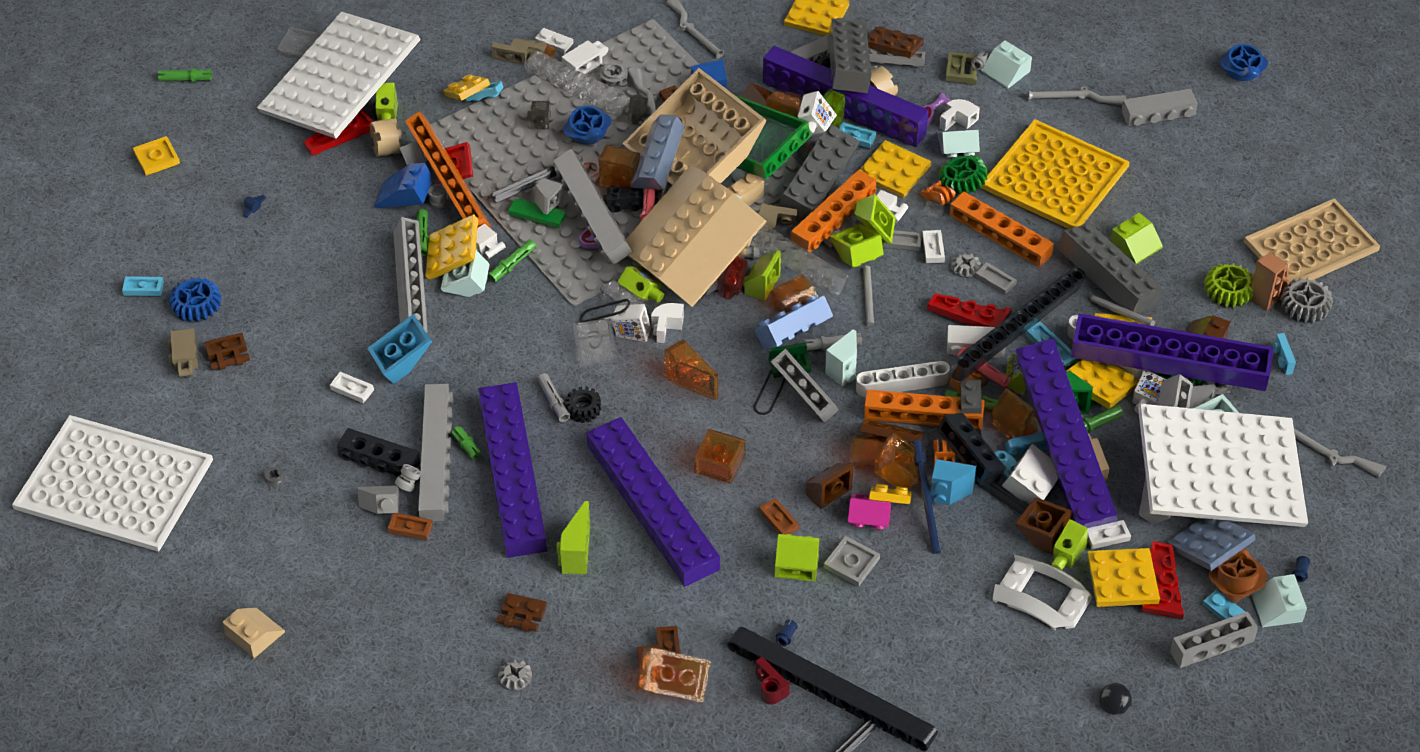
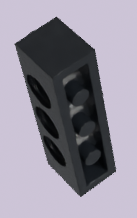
(971, 448)
(376, 452)

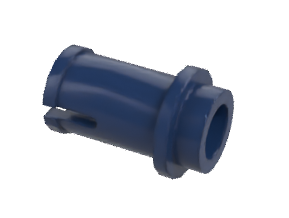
(1301, 568)
(783, 637)

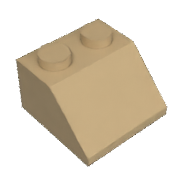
(251, 630)

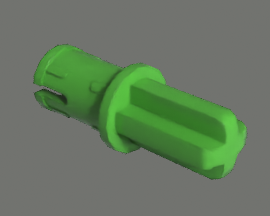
(466, 443)

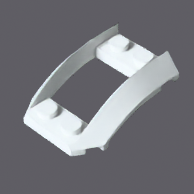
(1017, 577)

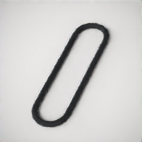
(605, 305)
(761, 391)

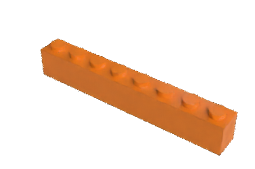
(445, 168)

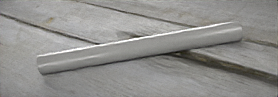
(868, 296)
(1122, 311)

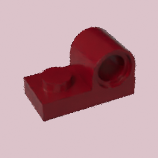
(771, 681)

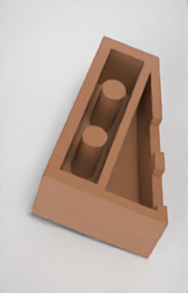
(1269, 280)

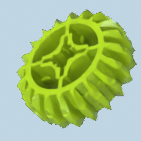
(1229, 284)

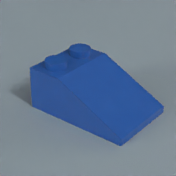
(406, 187)

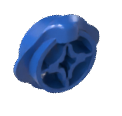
(1243, 62)
(587, 125)

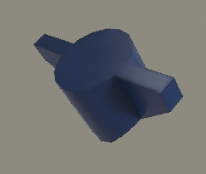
(252, 204)

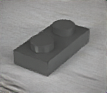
(971, 396)

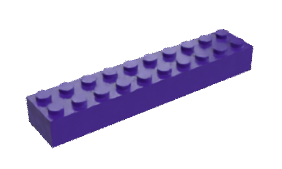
(873, 109)
(1172, 352)
(1065, 434)
(512, 470)
(653, 501)

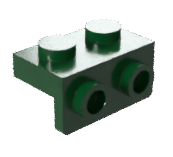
(798, 352)

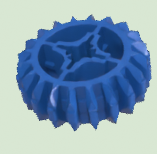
(196, 302)

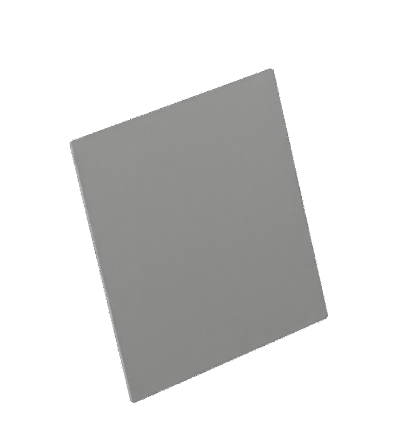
(509, 150)

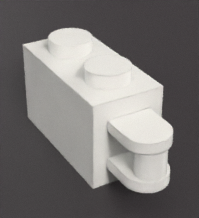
(585, 56)

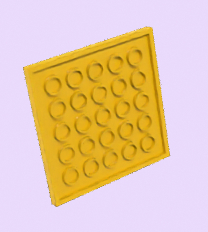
(1055, 175)

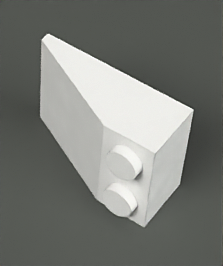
(1032, 476)

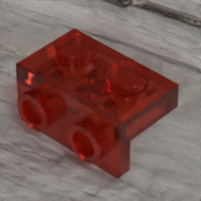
(734, 277)

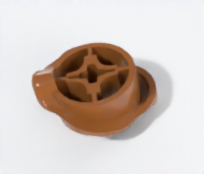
(1239, 576)

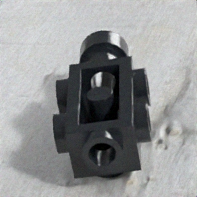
(625, 198)

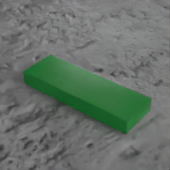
(531, 211)

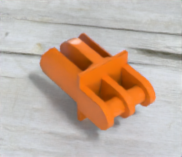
(938, 193)
(943, 454)

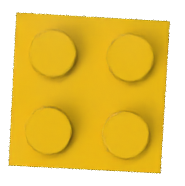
(466, 87)
(156, 155)
(883, 493)

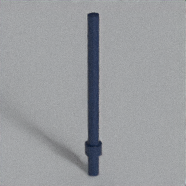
(920, 461)

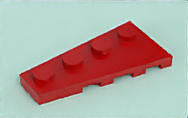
(358, 126)
(968, 311)
(1167, 582)

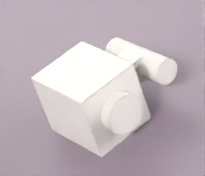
(890, 202)
(487, 242)

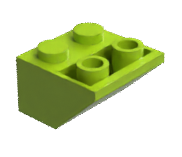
(797, 557)

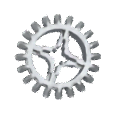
(1306, 300)

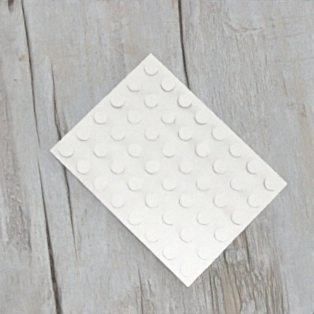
(338, 74)
(1222, 465)
(113, 483)

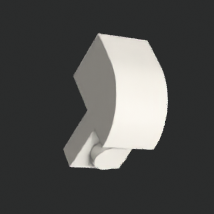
(959, 111)
(667, 317)

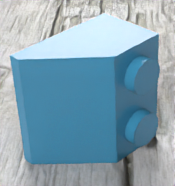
(951, 482)

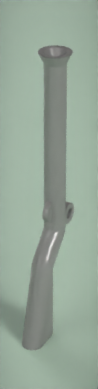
(684, 26)
(636, 77)
(1081, 94)
(1371, 467)

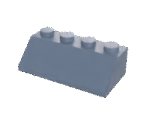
(658, 153)

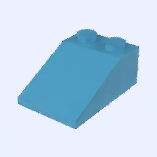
(400, 349)

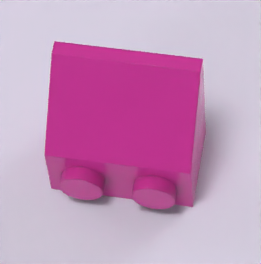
(868, 511)

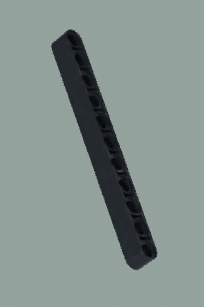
(1017, 324)
(834, 689)

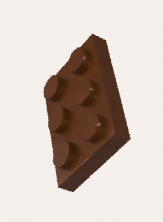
(894, 42)
(875, 428)

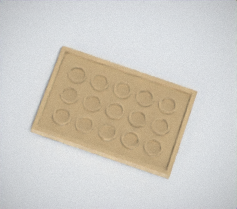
(1314, 241)

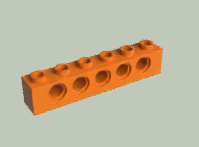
(833, 211)
(1001, 229)
(914, 408)

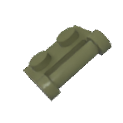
(956, 68)

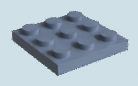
(1211, 542)

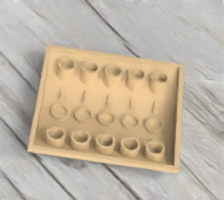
(716, 129)
(693, 234)

